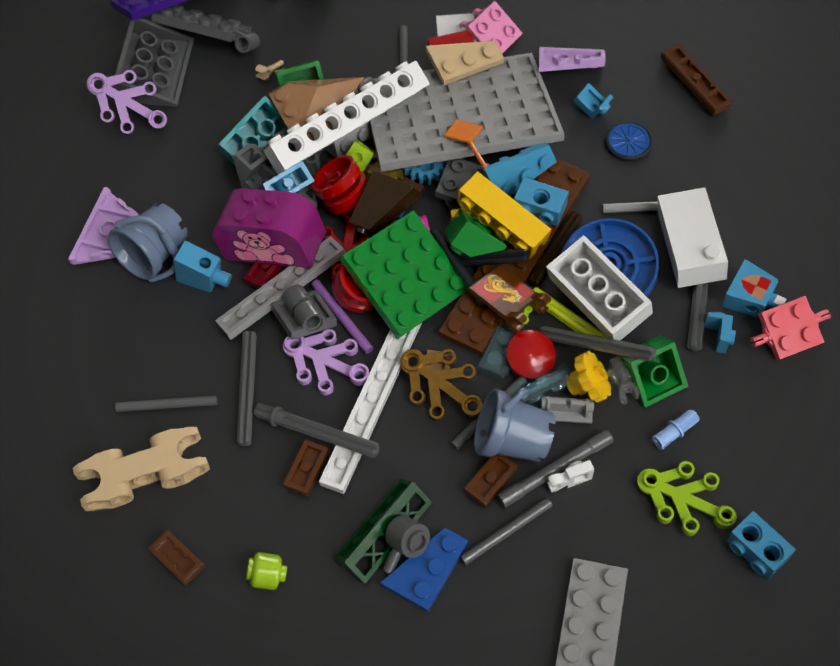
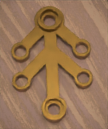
(437, 380)

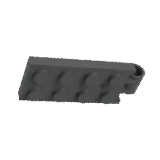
(209, 25)

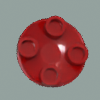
(530, 354)

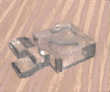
(620, 376)

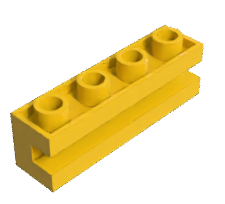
(503, 214)

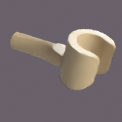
(265, 72)

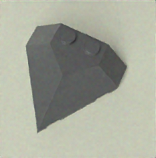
(255, 168)

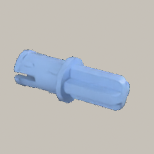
(675, 429)

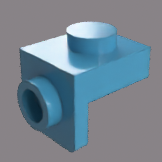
(592, 101)
(723, 324)

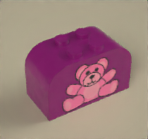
(269, 228)

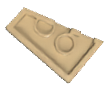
(463, 59)

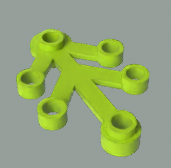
(683, 496)

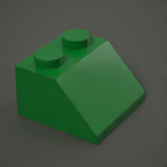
(305, 71)
(471, 237)
(657, 377)

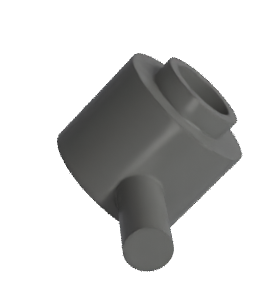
(406, 538)

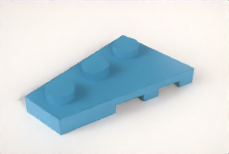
(529, 163)

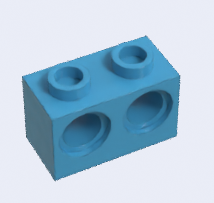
(765, 540)

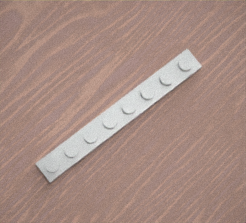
(367, 409)

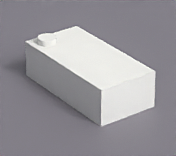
(692, 237)
(599, 289)

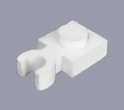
(573, 475)

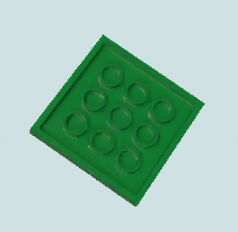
(404, 274)

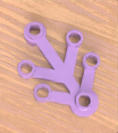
(123, 99)
(324, 358)

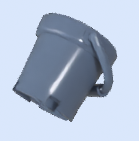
(147, 241)
(513, 427)

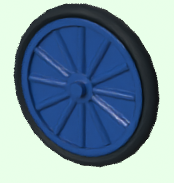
(628, 141)

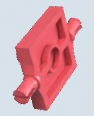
(790, 328)

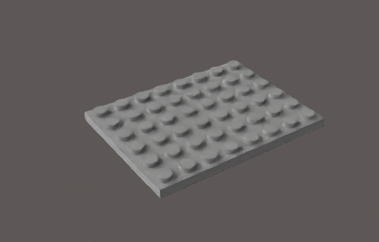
(503, 99)

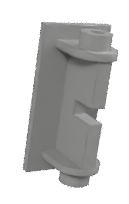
(569, 409)

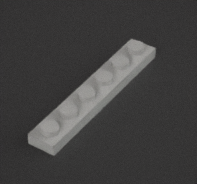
(260, 301)

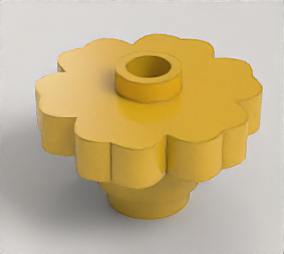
(589, 378)

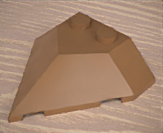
(304, 98)

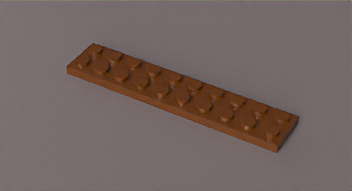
(475, 325)

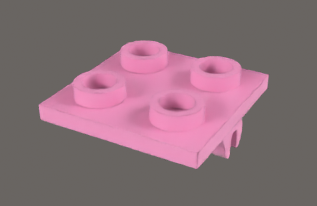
(493, 25)

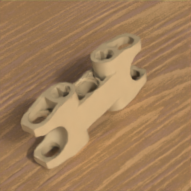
(126, 473)

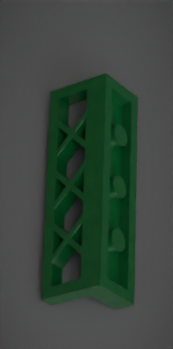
(374, 526)

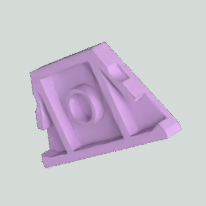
(93, 240)

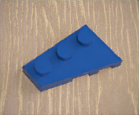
(423, 577)

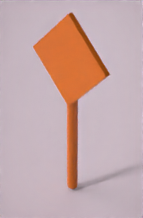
(466, 133)

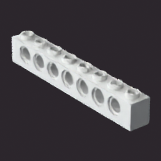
(283, 158)

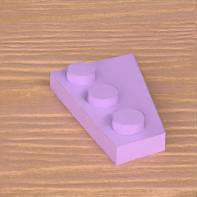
(569, 58)

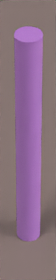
(342, 317)

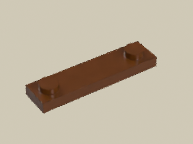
(696, 80)

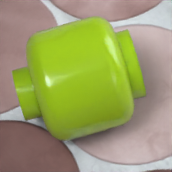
(265, 571)

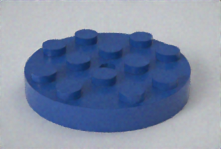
(625, 247)

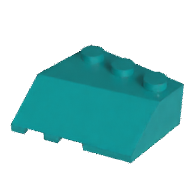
(255, 128)

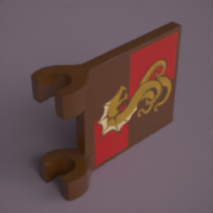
(508, 297)

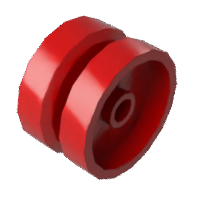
(339, 184)
(349, 293)

